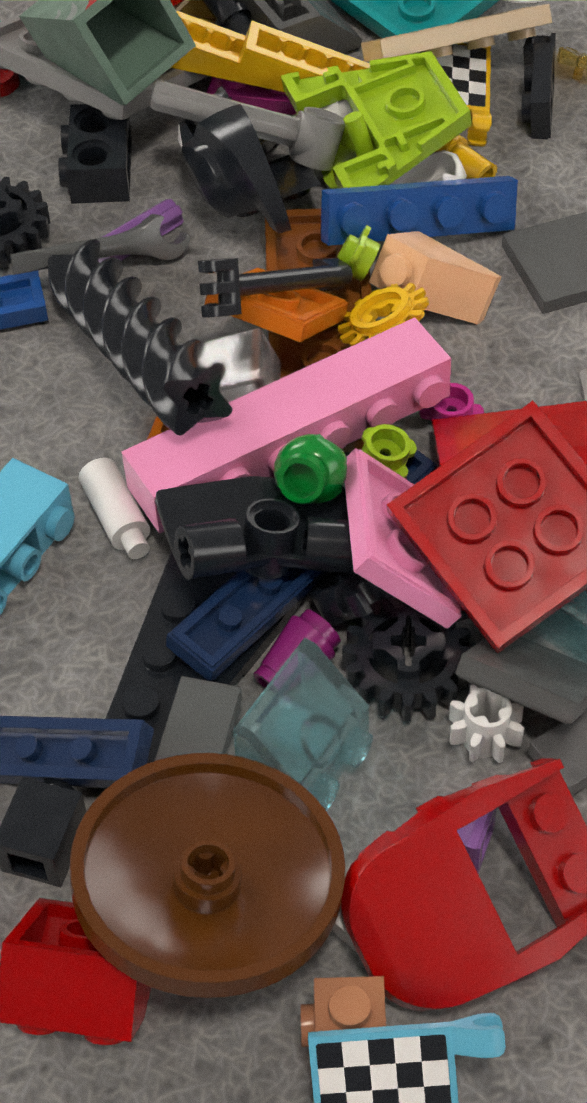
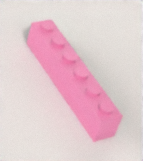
(333, 397)

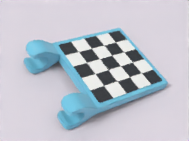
(399, 1061)

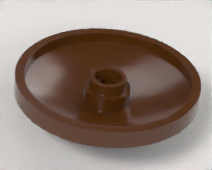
(207, 875)

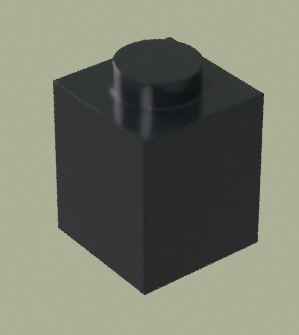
(40, 830)

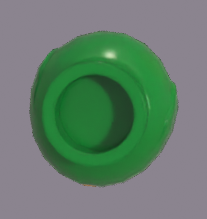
(310, 469)

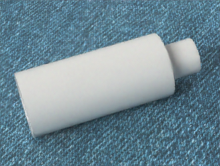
(115, 507)

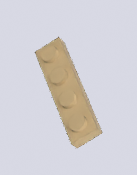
(475, 32)

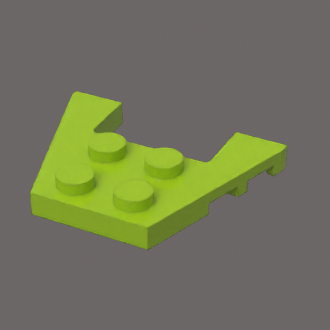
(406, 108)

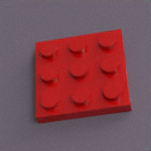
(504, 525)

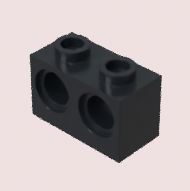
(97, 156)

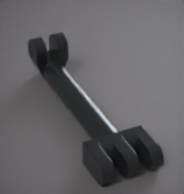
(325, 275)

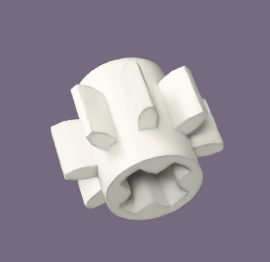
(486, 724)

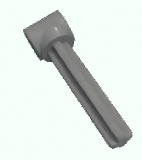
(310, 136)

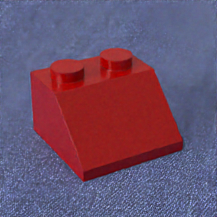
(63, 983)

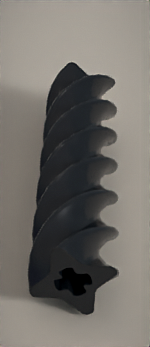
(133, 340)

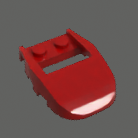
(425, 912)

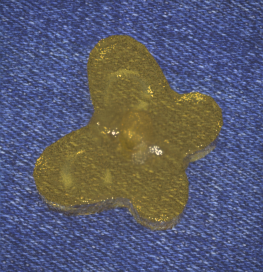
(573, 58)

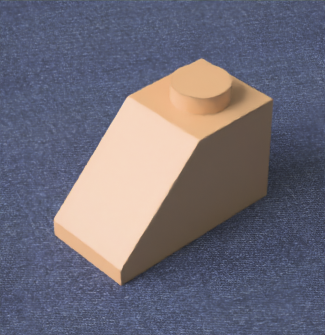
(451, 281)

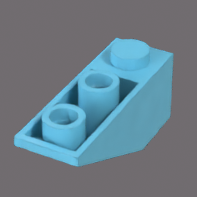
(32, 515)

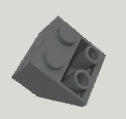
(306, 19)

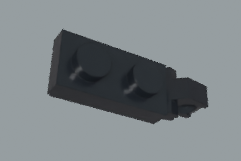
(539, 84)

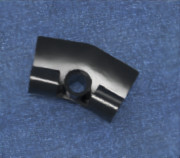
(253, 529)

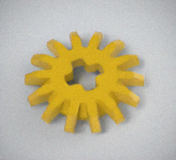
(402, 303)

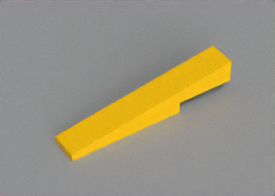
(257, 57)

